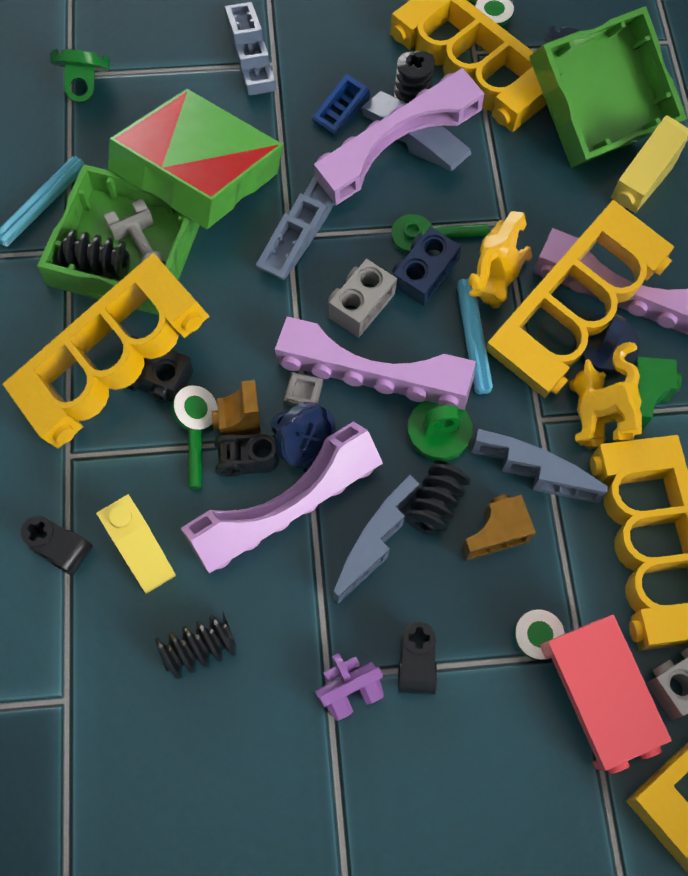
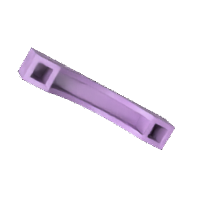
(446, 103)
(663, 306)
(436, 380)
(226, 534)

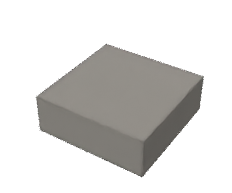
(302, 389)

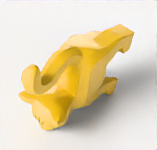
(499, 261)
(609, 404)

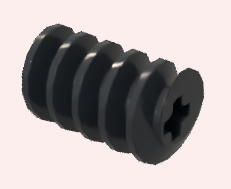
(413, 74)
(94, 256)
(435, 497)
(196, 646)

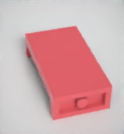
(608, 694)

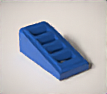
(346, 84)

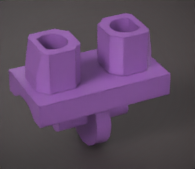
(335, 694)

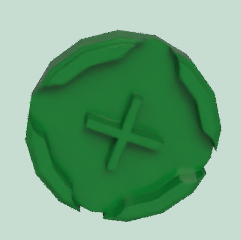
(79, 65)
(439, 431)

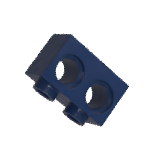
(432, 268)

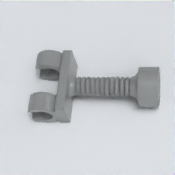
(134, 226)

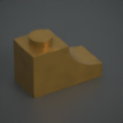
(238, 412)
(505, 527)

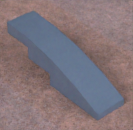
(250, 48)
(429, 143)
(296, 231)
(549, 471)
(370, 547)

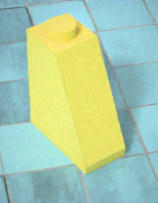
(651, 164)
(136, 543)

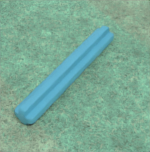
(40, 201)
(474, 338)

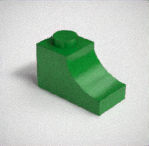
(656, 383)

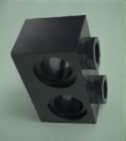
(154, 369)

